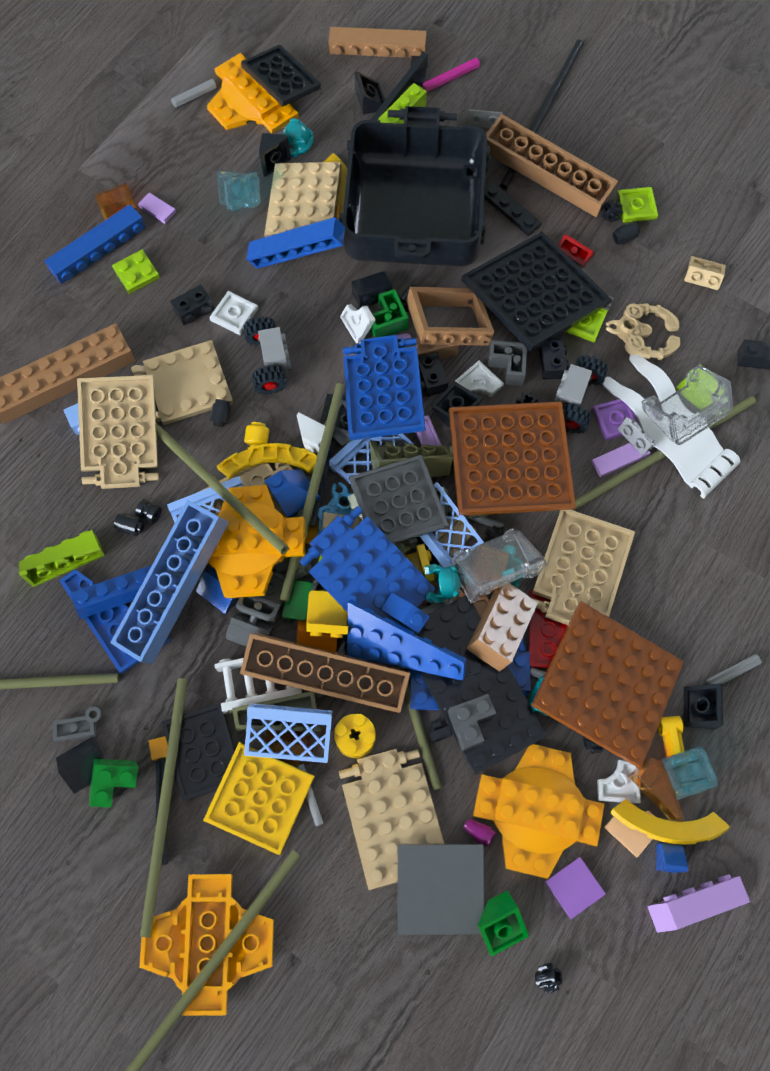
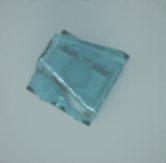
(238, 190)
(690, 772)

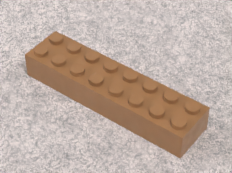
(549, 165)
(58, 372)
(325, 672)

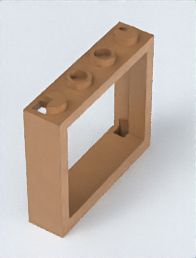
(450, 297)

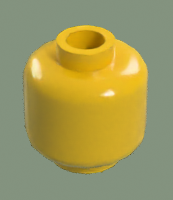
(256, 434)

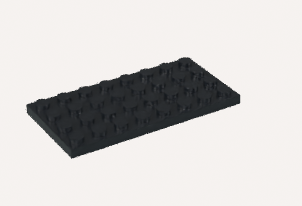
(514, 723)

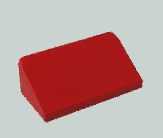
(575, 250)

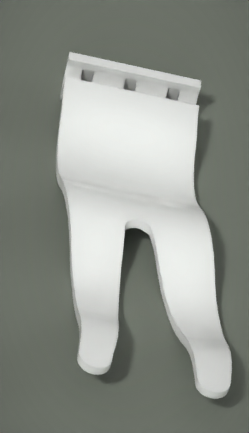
(693, 458)

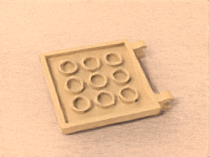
(186, 382)

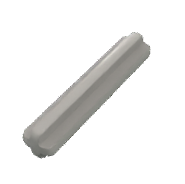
(193, 93)
(735, 670)

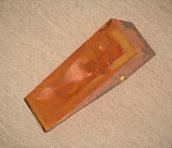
(658, 788)

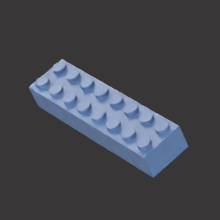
(169, 583)

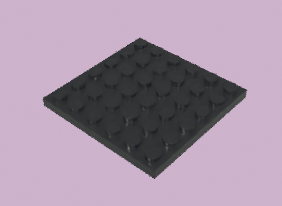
(536, 290)

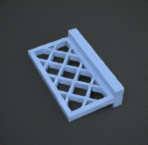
(355, 447)
(203, 498)
(432, 540)
(288, 714)

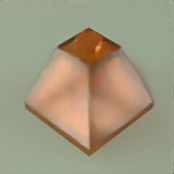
(113, 200)

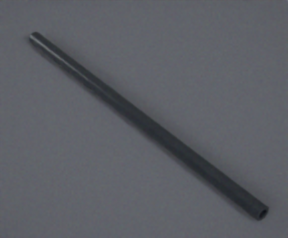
(547, 103)

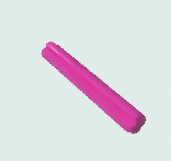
(451, 74)

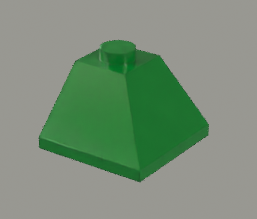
(501, 924)

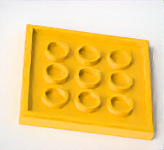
(259, 799)

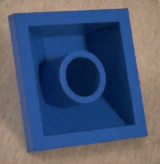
(289, 490)

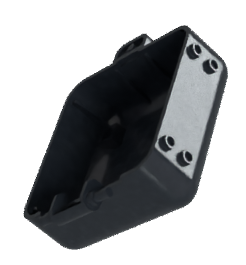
(415, 190)

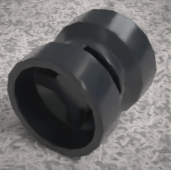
(149, 511)

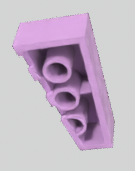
(698, 904)

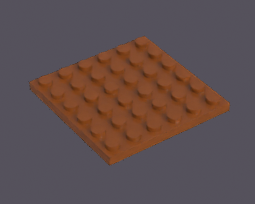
(511, 458)
(608, 684)

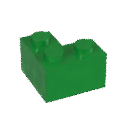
(391, 317)
(106, 776)

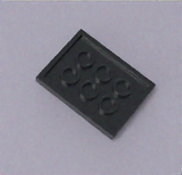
(281, 75)
(202, 751)

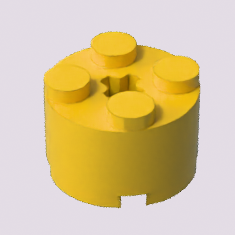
(343, 732)

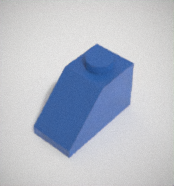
(405, 613)
(671, 858)

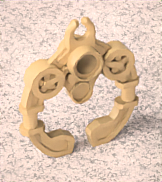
(632, 330)

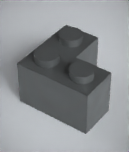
(511, 357)
(466, 719)

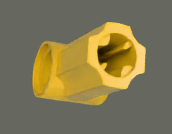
(671, 730)

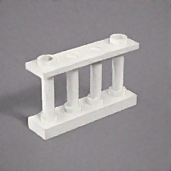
(231, 702)

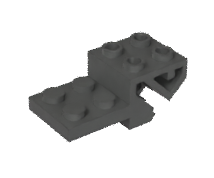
(257, 613)

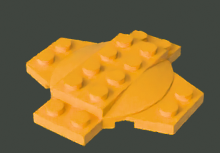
(246, 100)
(243, 555)
(538, 811)
(192, 933)

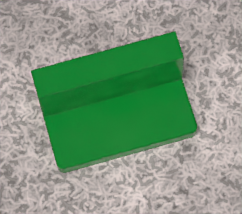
(297, 606)

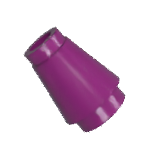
(480, 832)

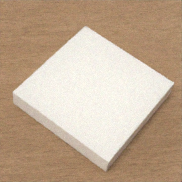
(233, 312)

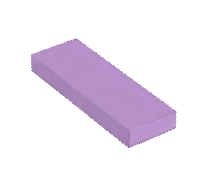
(617, 459)

